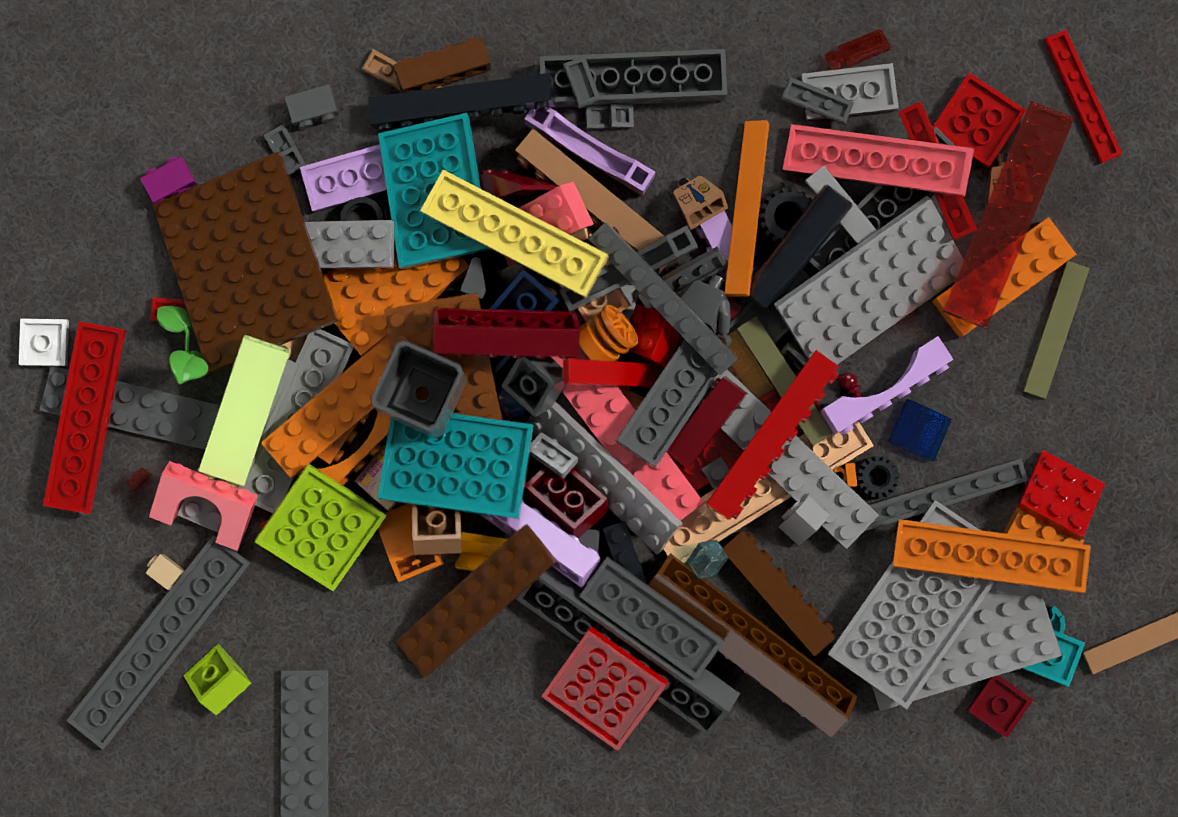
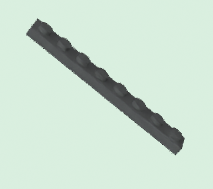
(663, 298)
(949, 492)

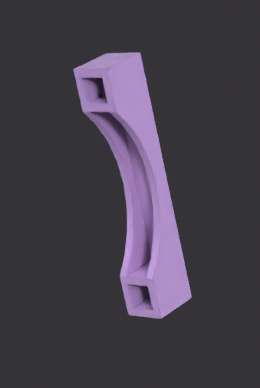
(609, 161)
(924, 361)

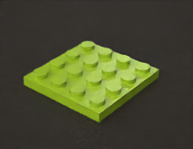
(320, 527)

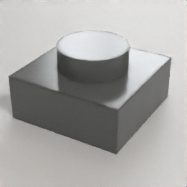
(715, 472)

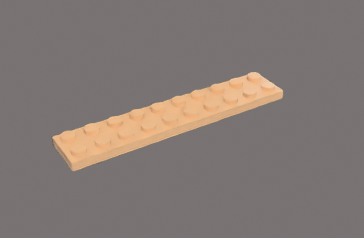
(707, 525)

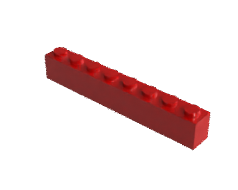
(772, 435)

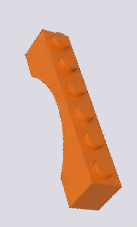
(356, 461)

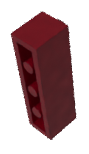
(706, 421)

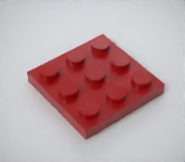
(979, 119)
(1061, 495)

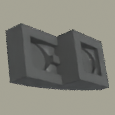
(608, 117)
(281, 142)

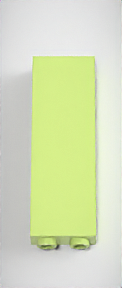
(244, 411)

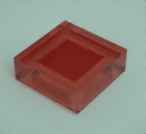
(139, 479)

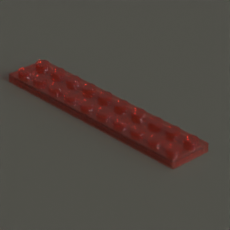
(1008, 215)

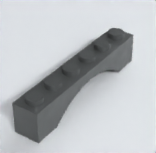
(655, 255)

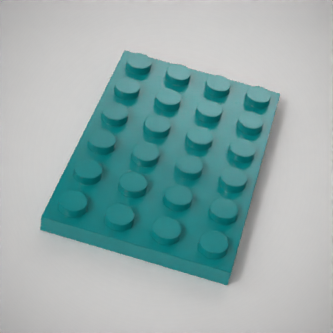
(411, 166)
(470, 468)

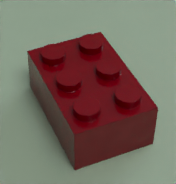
(566, 500)

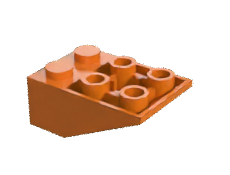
(398, 542)

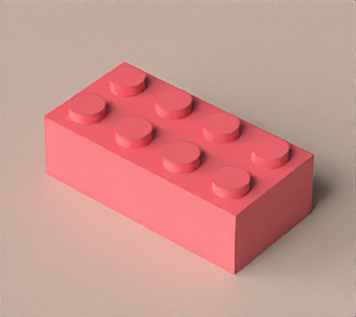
(561, 209)

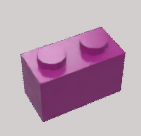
(168, 180)

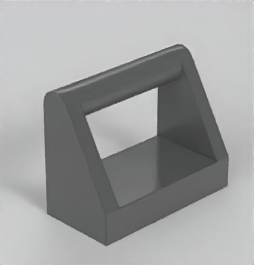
(475, 280)

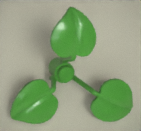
(183, 364)

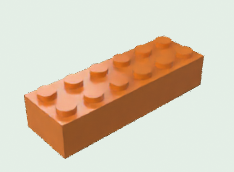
(1040, 254)

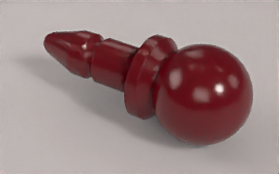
(848, 382)

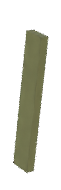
(1056, 330)
(780, 374)

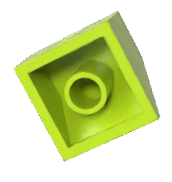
(216, 680)

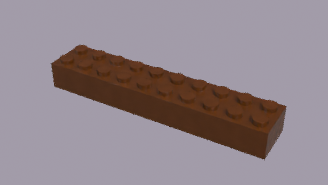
(757, 648)

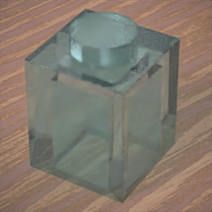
(707, 559)

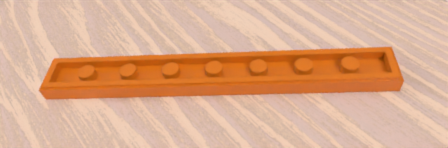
(747, 209)

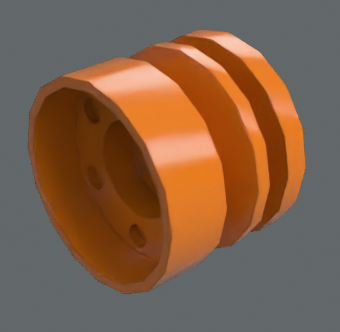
(607, 335)

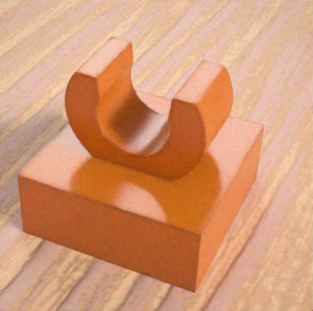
(849, 474)

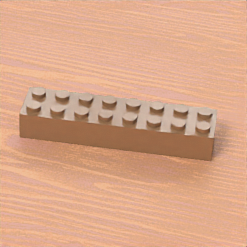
(556, 168)

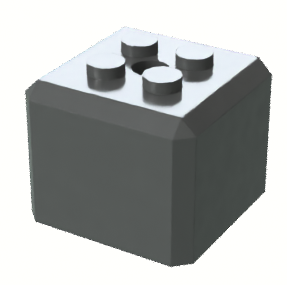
(407, 373)

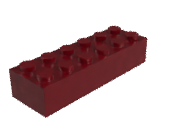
(505, 333)

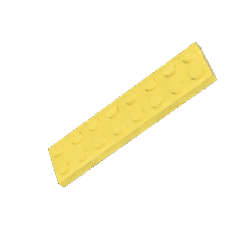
(514, 233)

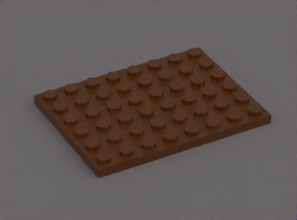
(245, 261)

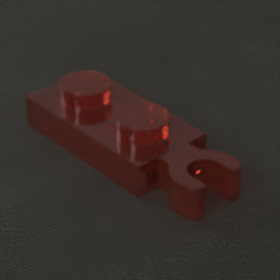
(858, 50)

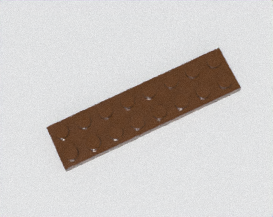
(476, 600)

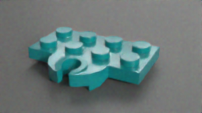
(1063, 667)

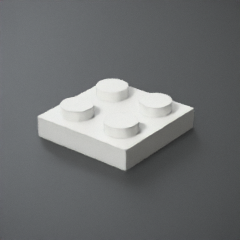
(43, 342)

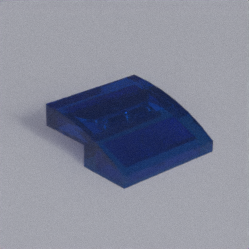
(920, 430)

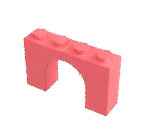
(233, 502)

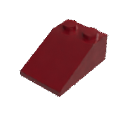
(511, 186)

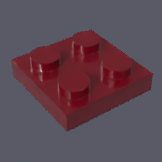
(1000, 705)

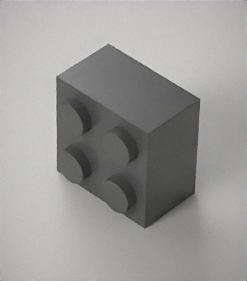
(535, 383)

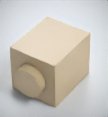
(164, 571)

